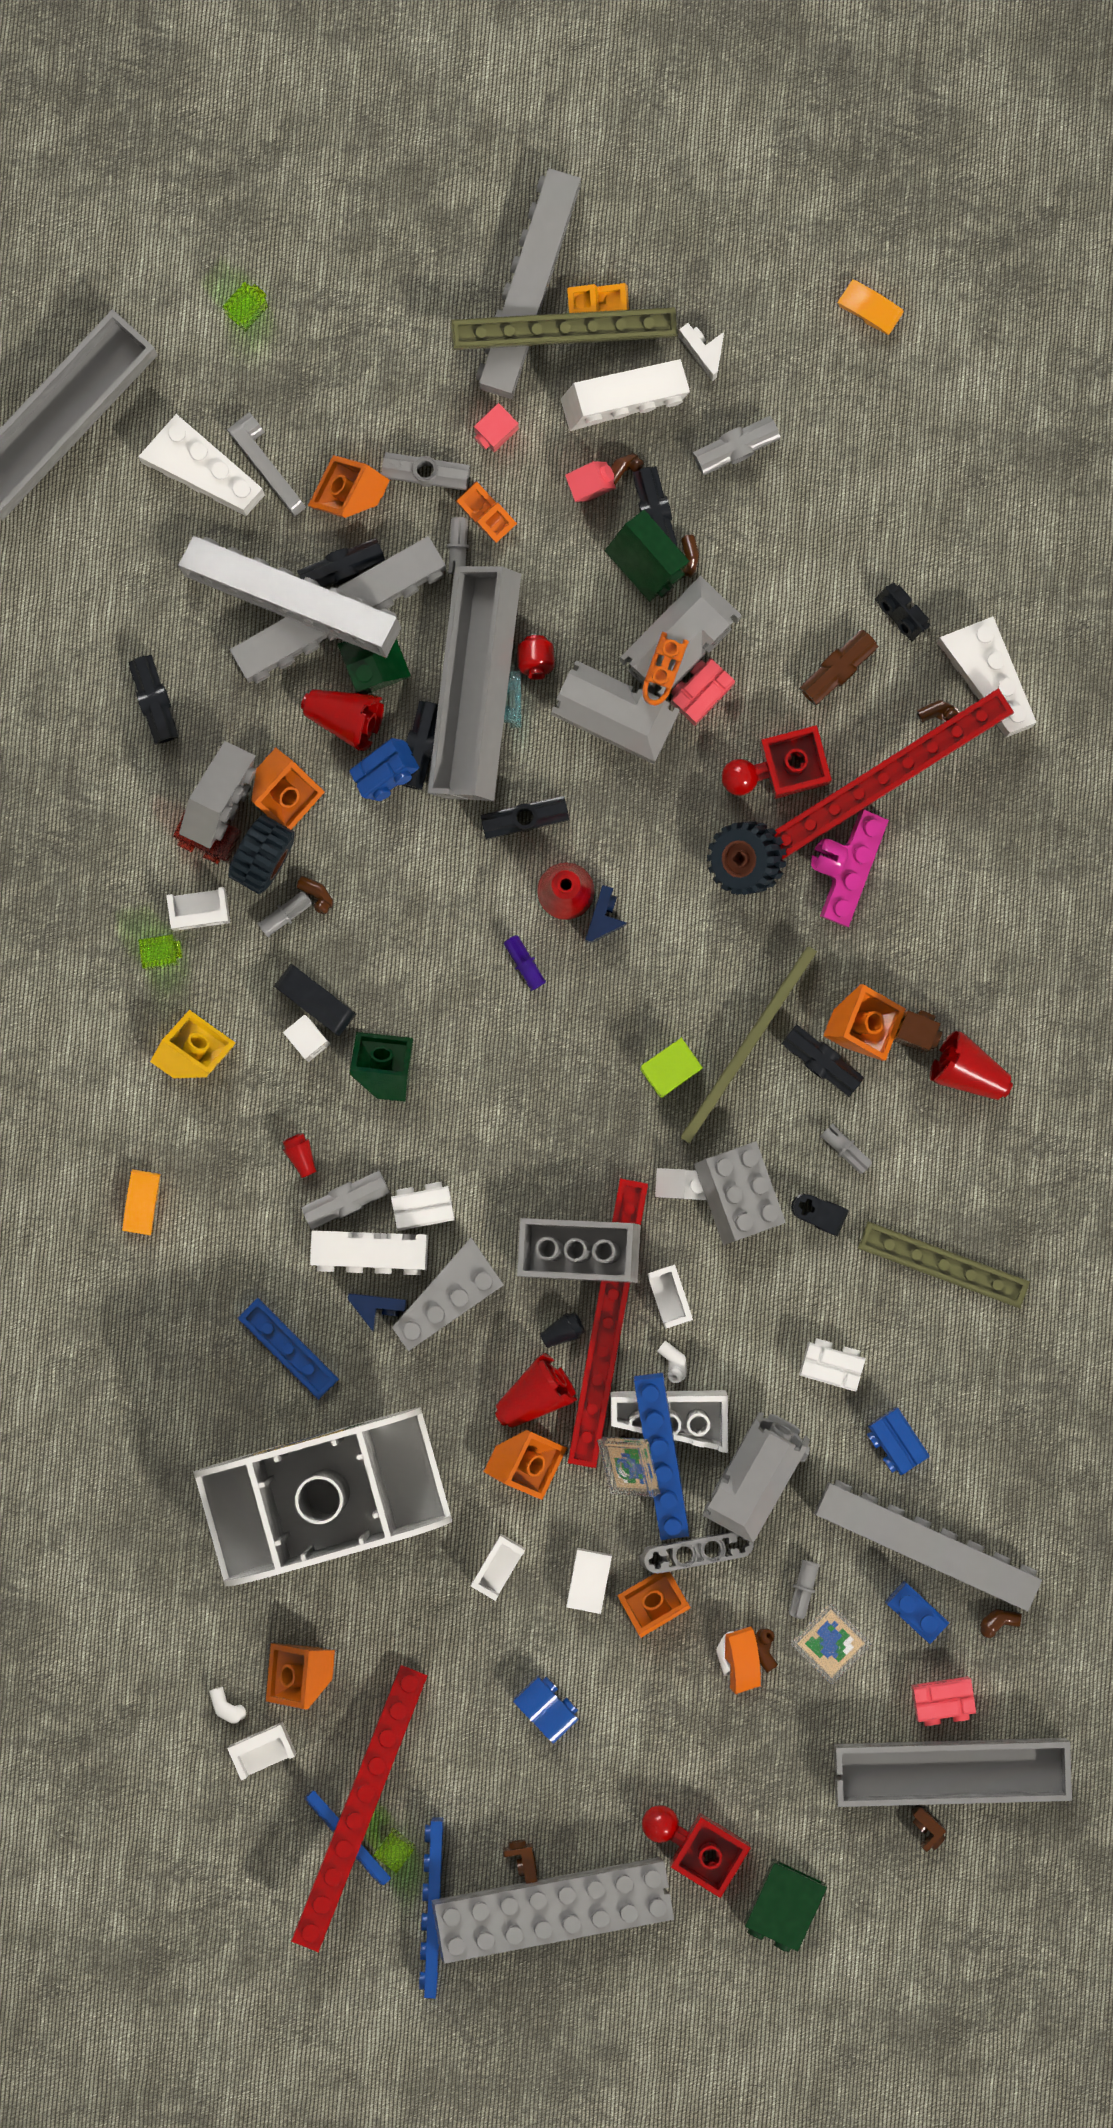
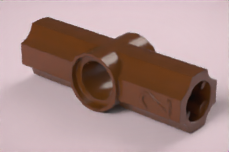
(838, 667)

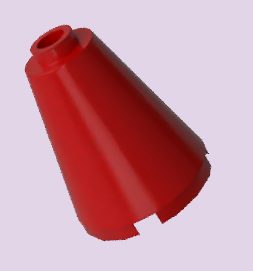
(345, 715)
(565, 903)
(969, 1069)
(535, 1393)

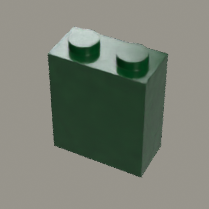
(647, 556)
(784, 1906)

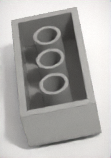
(578, 1250)

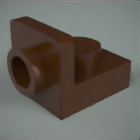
(926, 1822)
(527, 1863)

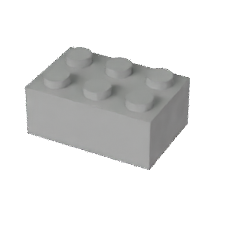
(218, 794)
(739, 1193)

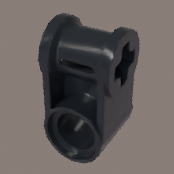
(824, 1214)

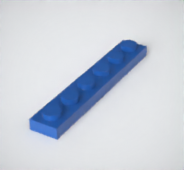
(658, 1430)
(430, 1949)

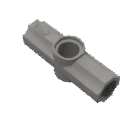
(736, 445)
(444, 475)
(345, 1200)

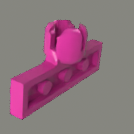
(849, 866)

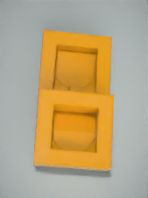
(595, 299)
(870, 306)
(141, 1202)

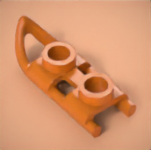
(660, 674)

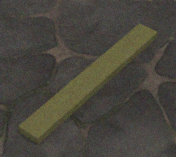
(563, 328)
(747, 1045)

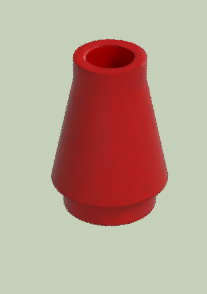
(299, 1153)

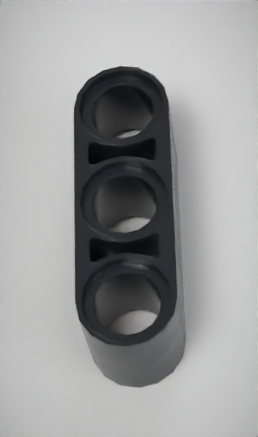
(315, 1000)

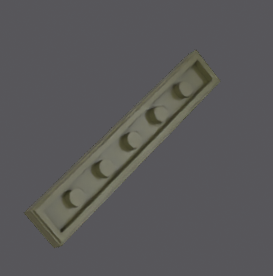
(943, 1264)

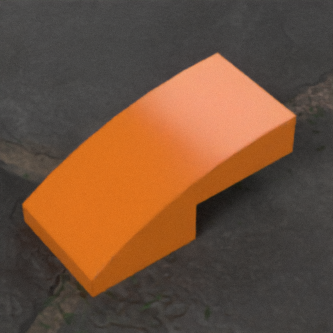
(485, 512)
(743, 1656)

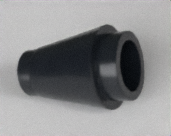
(563, 1330)

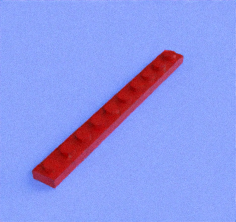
(893, 772)
(604, 1341)
(359, 1808)

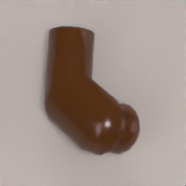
(626, 463)
(692, 554)
(938, 709)
(319, 891)
(997, 1619)
(764, 1640)

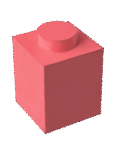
(495, 428)
(591, 481)

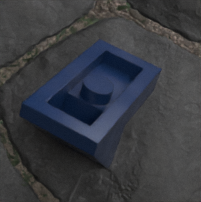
(601, 924)
(367, 1306)

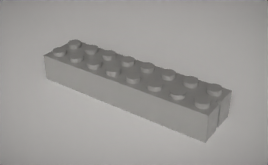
(68, 405)
(474, 683)
(952, 1772)
(552, 1910)

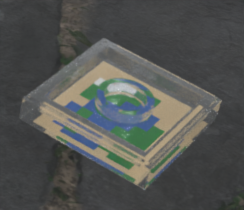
(628, 1466)
(831, 1643)

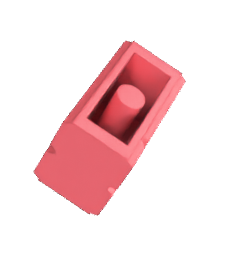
(702, 690)
(944, 1700)

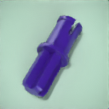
(524, 962)

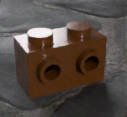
(918, 1031)

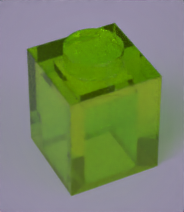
(246, 305)
(160, 952)
(394, 1850)

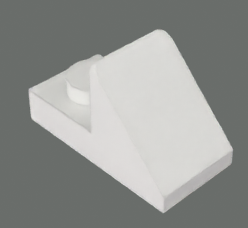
(706, 355)
(678, 1184)

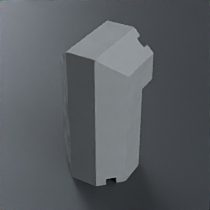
(695, 616)
(614, 712)
(756, 1476)

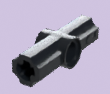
(653, 499)
(344, 564)
(153, 699)
(421, 741)
(544, 814)
(822, 1060)

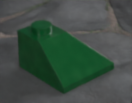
(373, 671)
(382, 1064)

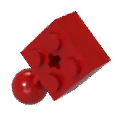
(741, 776)
(662, 1825)

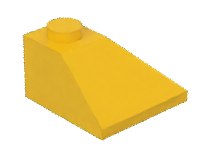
(191, 1048)

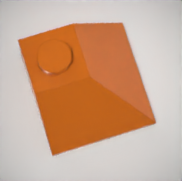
(348, 488)
(284, 789)
(865, 1023)
(526, 1462)
(298, 1674)

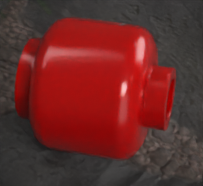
(536, 657)

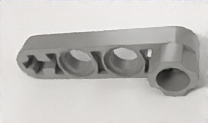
(244, 434)
(698, 1555)

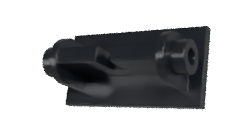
(909, 621)

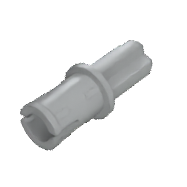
(458, 543)
(285, 914)
(846, 1149)
(803, 1589)

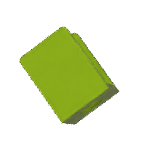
(671, 1068)

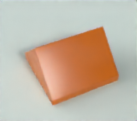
(653, 1602)

